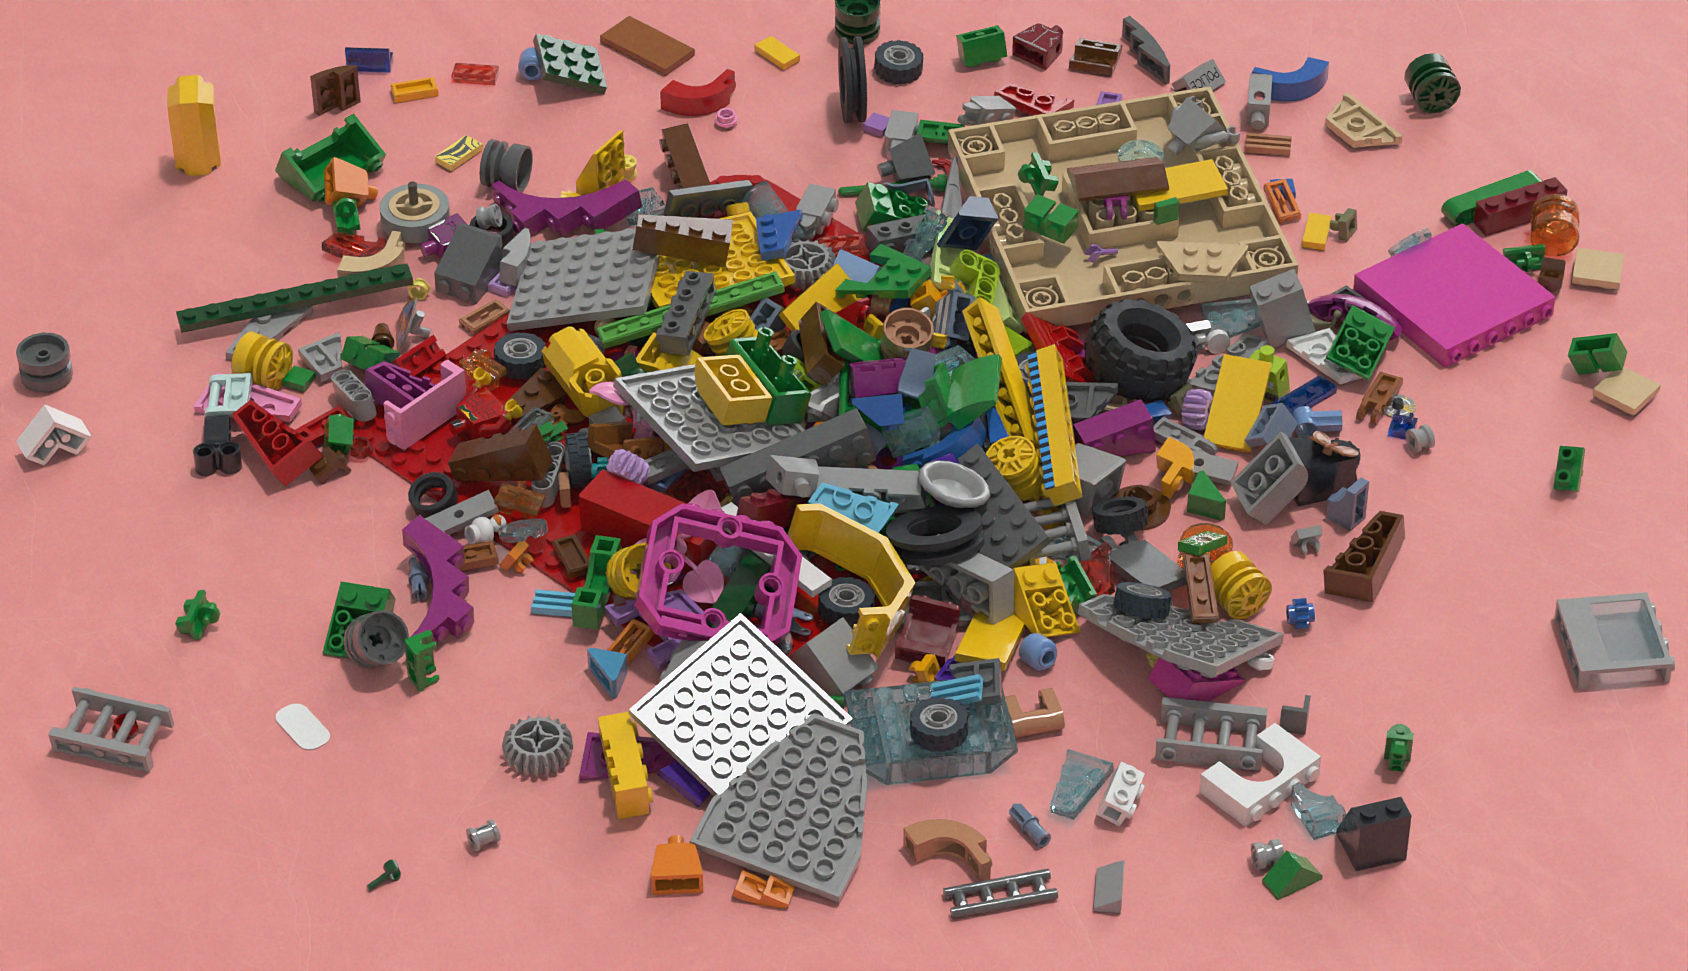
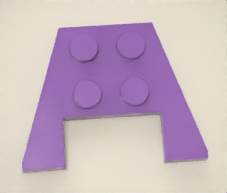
(661, 653)

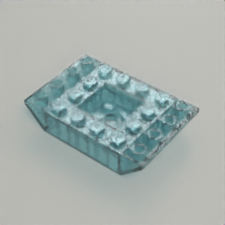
(894, 756)

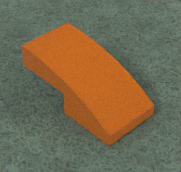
(763, 892)

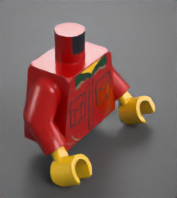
(481, 412)

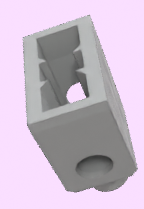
(1259, 111)
(797, 475)

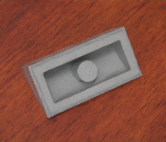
(1109, 888)

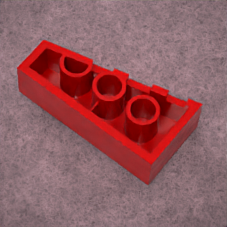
(278, 445)

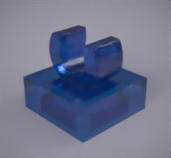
(1400, 425)

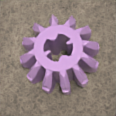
(1196, 409)
(628, 466)

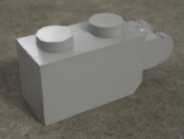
(986, 110)
(900, 127)
(817, 207)

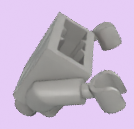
(1197, 128)

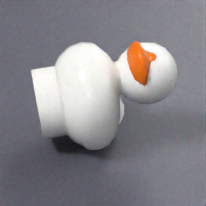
(483, 529)

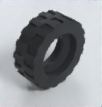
(1120, 515)

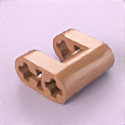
(1044, 720)

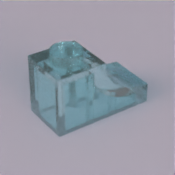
(1317, 812)

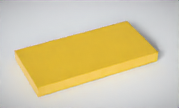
(1187, 184)
(822, 292)
(1237, 401)
(990, 641)

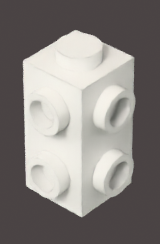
(1120, 794)

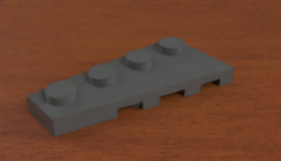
(705, 200)

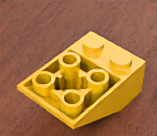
(604, 167)
(653, 360)
(1043, 601)

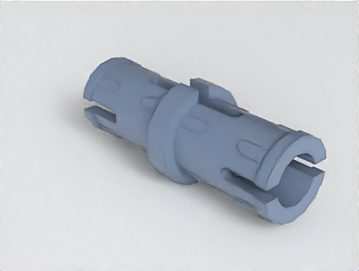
(418, 579)

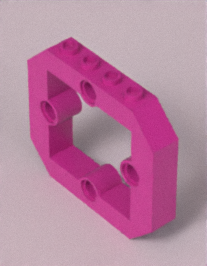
(708, 524)

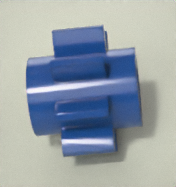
(1300, 613)

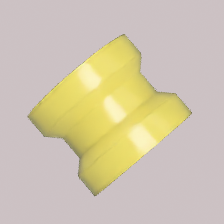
(630, 168)

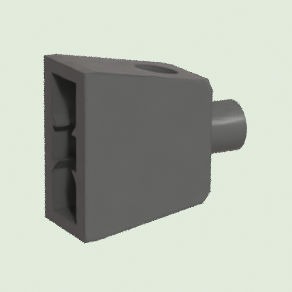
(908, 161)

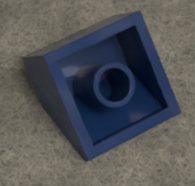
(970, 225)

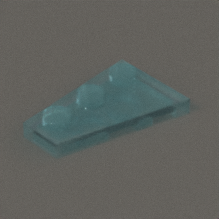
(926, 232)
(1231, 316)
(1078, 783)

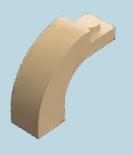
(391, 255)

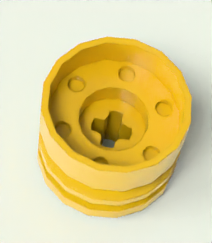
(728, 327)
(263, 358)
(1018, 464)
(620, 570)
(1239, 585)

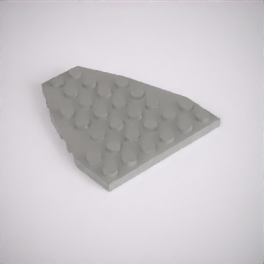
(1200, 647)
(795, 809)

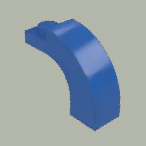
(1299, 83)
(955, 442)

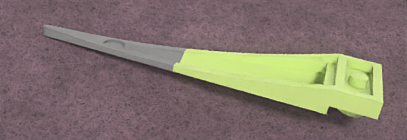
(952, 203)

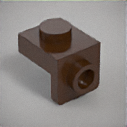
(1552, 273)
(329, 464)

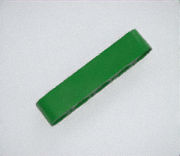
(1462, 207)

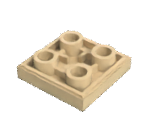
(1598, 268)
(1626, 390)

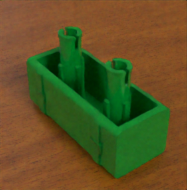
(776, 374)

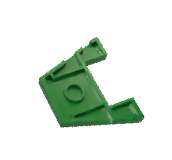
(896, 279)

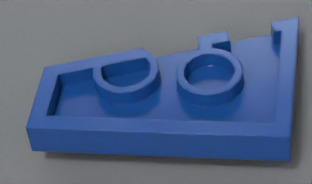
(776, 233)

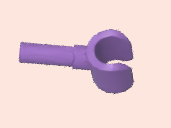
(1095, 252)

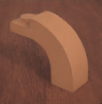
(948, 838)

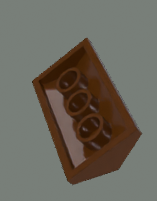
(1118, 179)

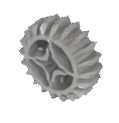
(808, 262)
(537, 745)

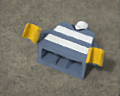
(948, 317)

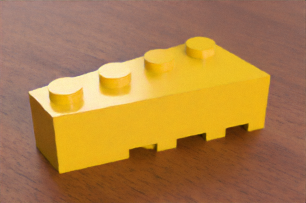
(624, 765)

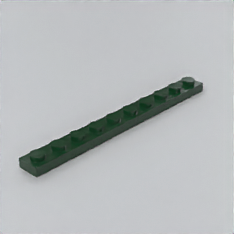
(294, 298)

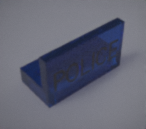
(369, 59)

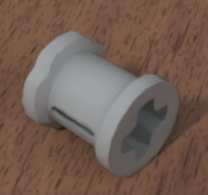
(483, 835)

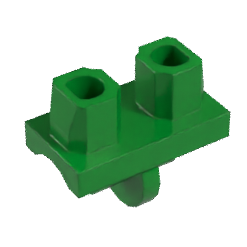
(1038, 175)
(346, 216)
(1526, 257)
(1569, 468)
(198, 615)
(1398, 747)

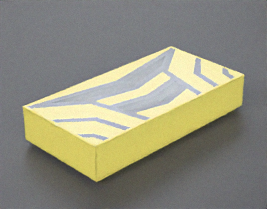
(458, 153)

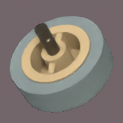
(413, 210)

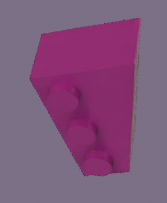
(875, 377)
(395, 384)
(1119, 431)

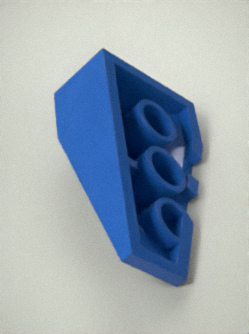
(882, 410)

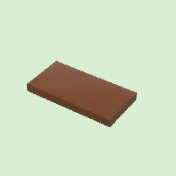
(647, 45)

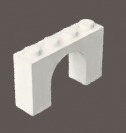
(1249, 799)

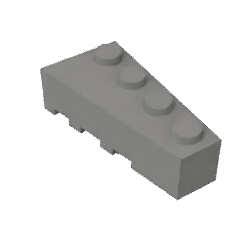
(885, 485)
(981, 582)

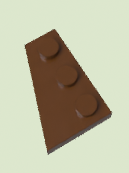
(539, 391)

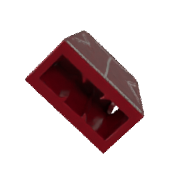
(1038, 45)

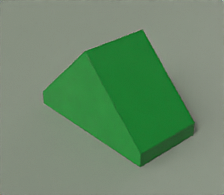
(1205, 498)
(1290, 875)

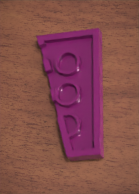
(594, 763)

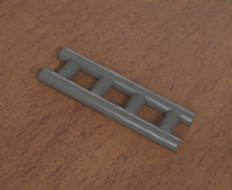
(991, 904)

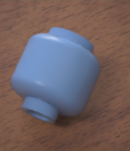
(529, 65)
(1038, 651)

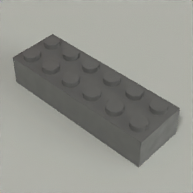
(834, 443)

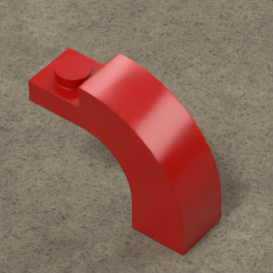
(698, 100)

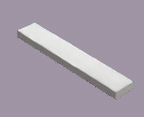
(810, 577)

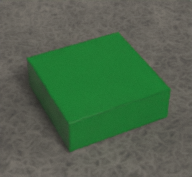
(1166, 211)
(299, 378)

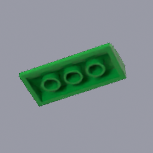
(973, 389)

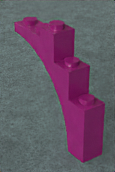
(565, 214)
(442, 560)

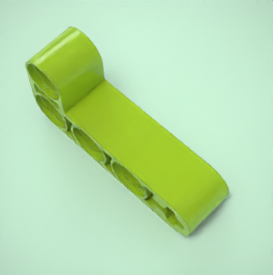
(979, 273)

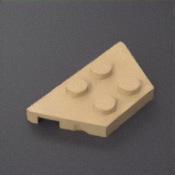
(1360, 125)
(1202, 260)

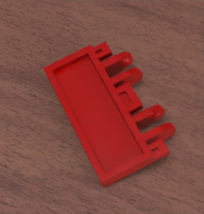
(1067, 343)

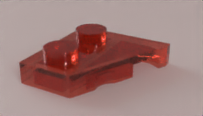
(352, 245)
(1100, 570)

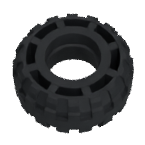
(1140, 350)

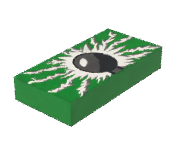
(1202, 543)

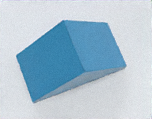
(608, 668)

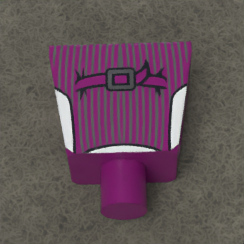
(440, 236)

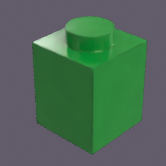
(338, 433)

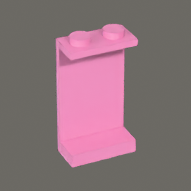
(428, 410)

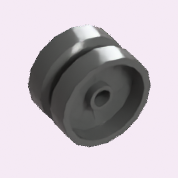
(44, 362)

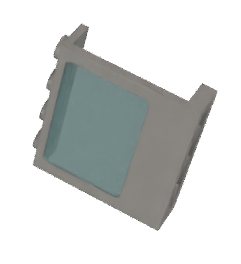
(1612, 636)

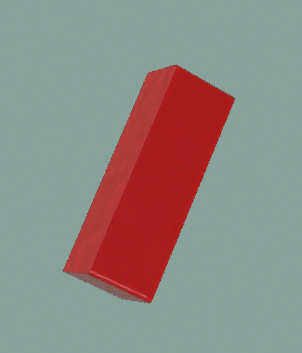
(626, 510)

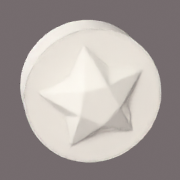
(1262, 662)

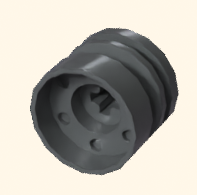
(506, 164)
(387, 633)

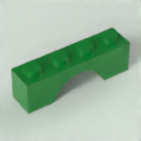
(591, 599)

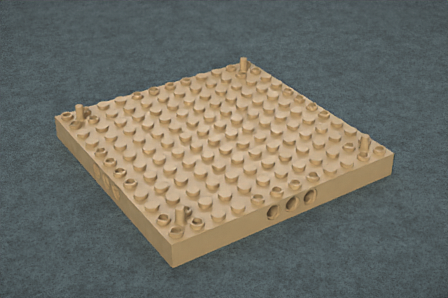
(1057, 278)

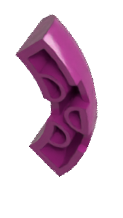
(1325, 306)

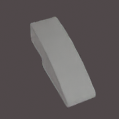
(515, 258)

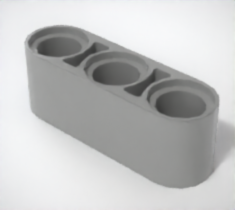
(353, 395)
(550, 483)

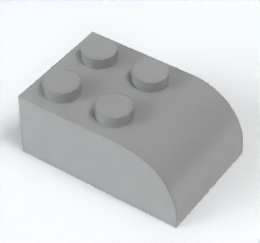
(1271, 480)

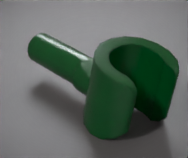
(391, 872)

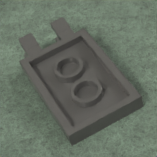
(1144, 563)

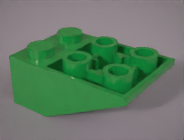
(881, 205)
(1360, 342)
(351, 602)

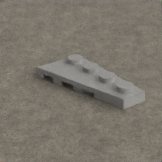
(1244, 347)

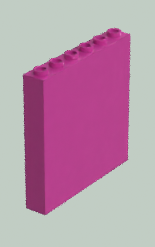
(1455, 294)

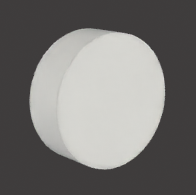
(1218, 341)

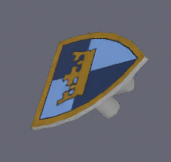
(410, 323)

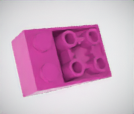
(1190, 683)

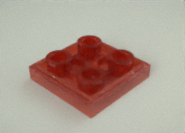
(694, 483)

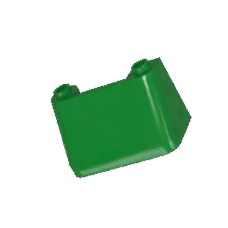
(350, 143)
(934, 396)

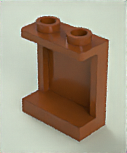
(608, 437)

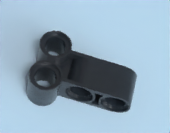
(218, 449)

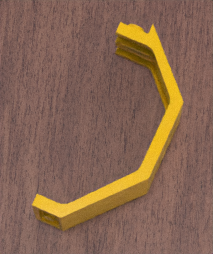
(867, 555)

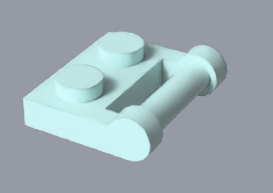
(236, 393)

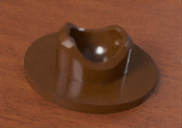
(1157, 503)

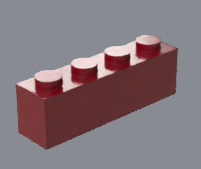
(1513, 207)
(770, 507)

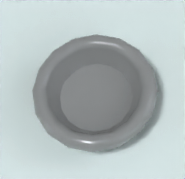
(954, 484)

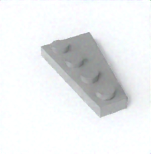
(272, 325)

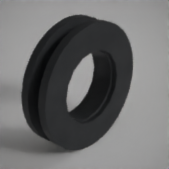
(852, 79)
(916, 541)

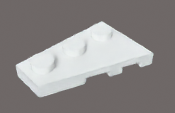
(1314, 349)

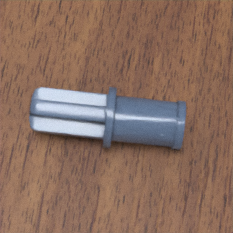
(1030, 825)

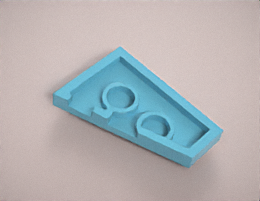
(862, 509)

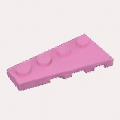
(275, 402)

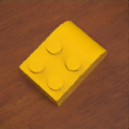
(731, 390)

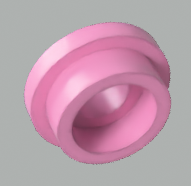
(726, 118)

